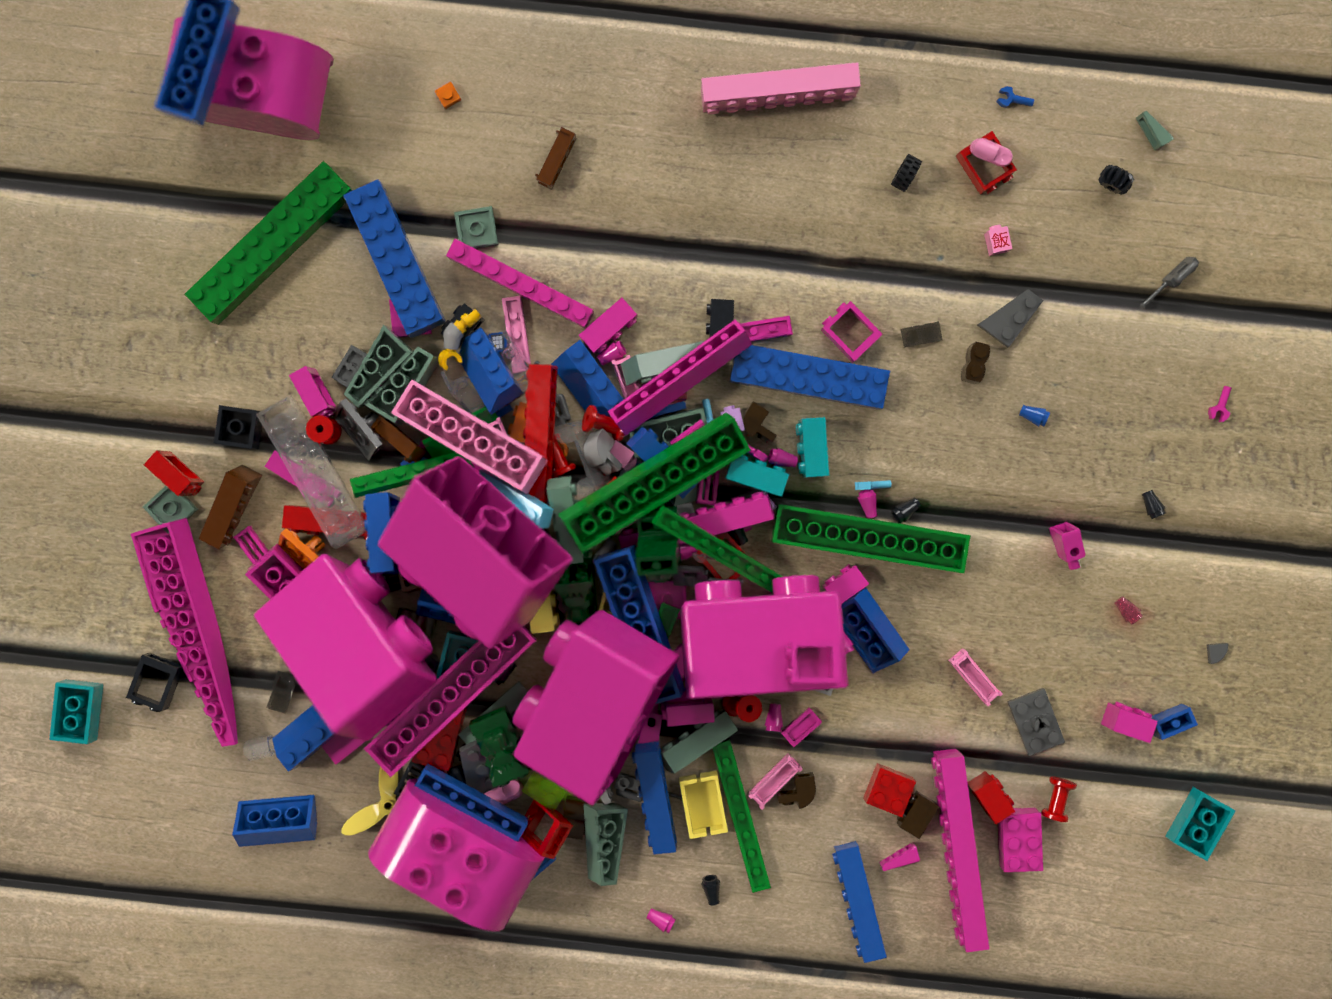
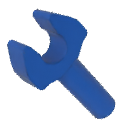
(1012, 98)

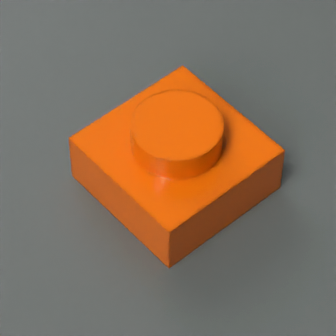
(448, 95)

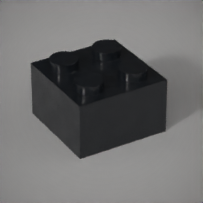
(238, 427)

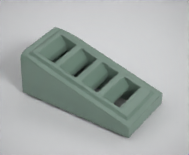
(1154, 131)

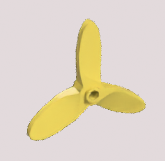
(375, 812)

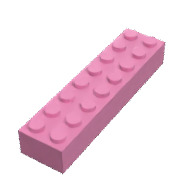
(780, 88)
(469, 436)

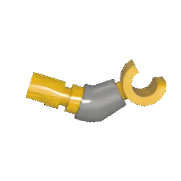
(453, 335)

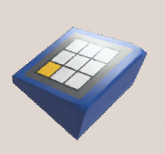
(499, 341)

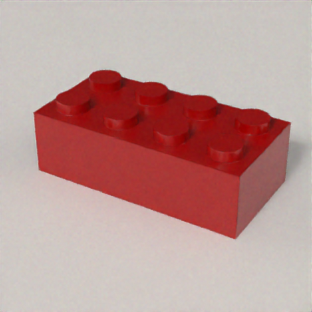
(442, 747)

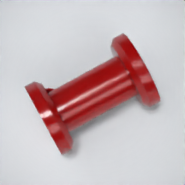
(593, 419)
(323, 430)
(559, 461)
(746, 707)
(1058, 799)

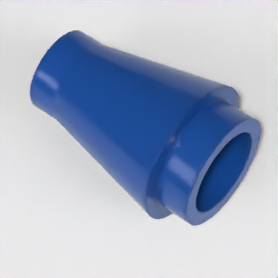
(1035, 415)

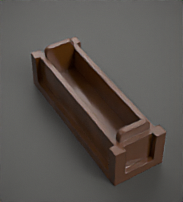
(556, 158)
(398, 439)

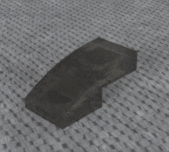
(921, 334)
(282, 692)

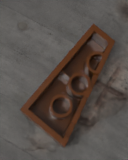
(229, 506)

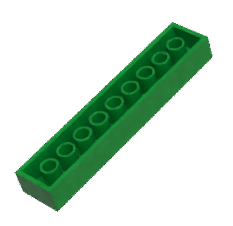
(269, 244)
(654, 482)
(870, 538)

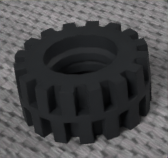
(906, 173)

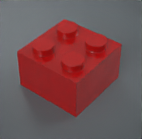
(889, 790)
(991, 797)

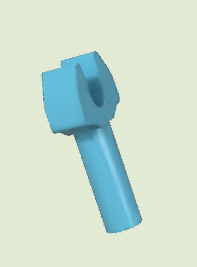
(707, 410)
(872, 485)

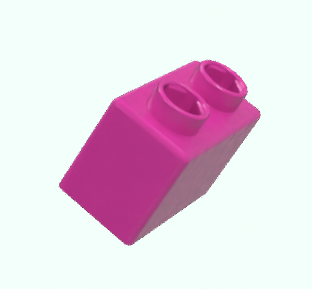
(473, 551)
(740, 642)
(348, 646)
(593, 703)

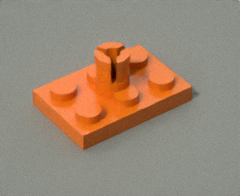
(301, 553)

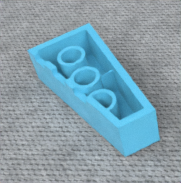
(532, 507)

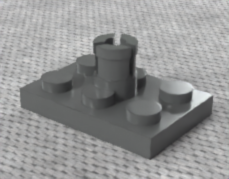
(358, 428)
(1036, 721)

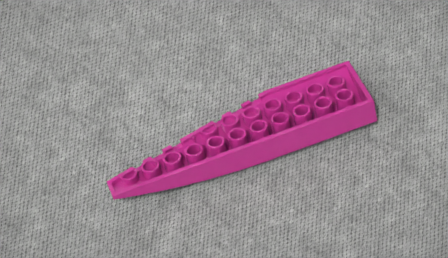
(186, 610)

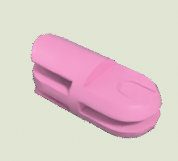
(991, 152)
(507, 793)

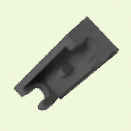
(349, 365)

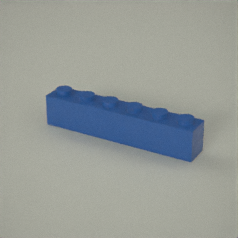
(655, 797)
(472, 802)
(860, 902)

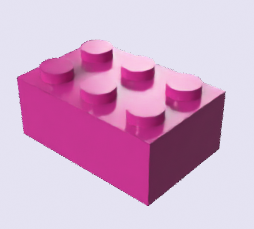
(1021, 841)

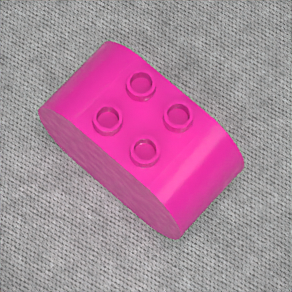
(269, 83)
(453, 859)

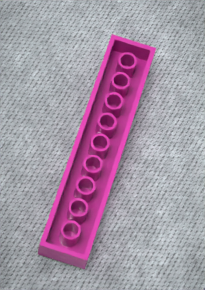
(445, 700)
(960, 850)

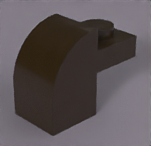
(752, 423)
(802, 794)

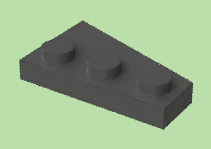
(1010, 319)
(474, 767)

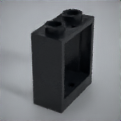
(173, 668)

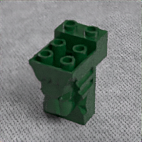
(657, 550)
(577, 591)
(498, 741)

